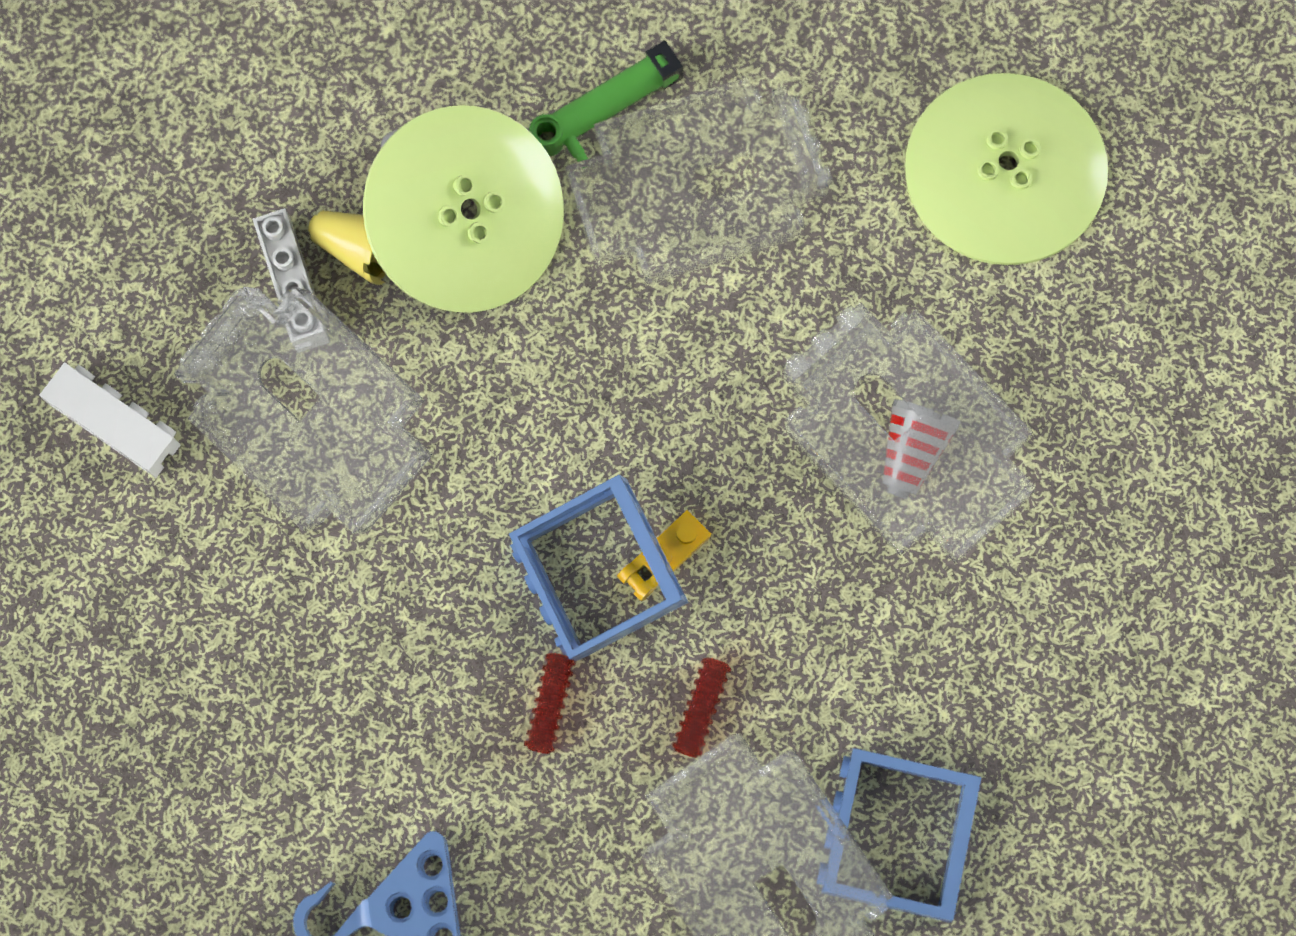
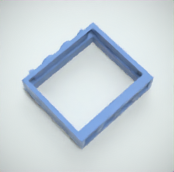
(540, 584)
(961, 832)

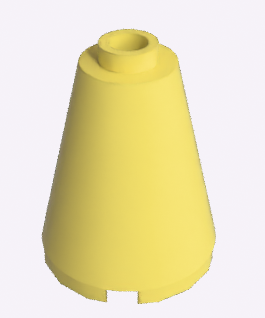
(346, 240)

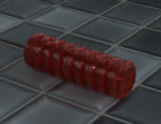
(549, 703)
(701, 707)

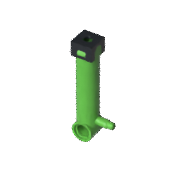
(656, 70)

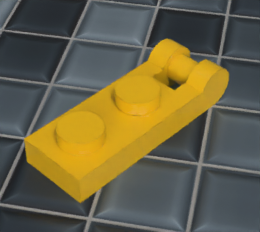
(678, 544)

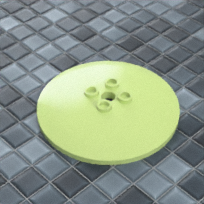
(417, 200)
(999, 211)

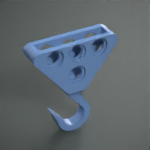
(405, 881)

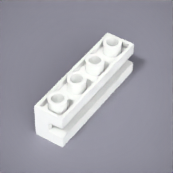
(282, 252)
(110, 419)

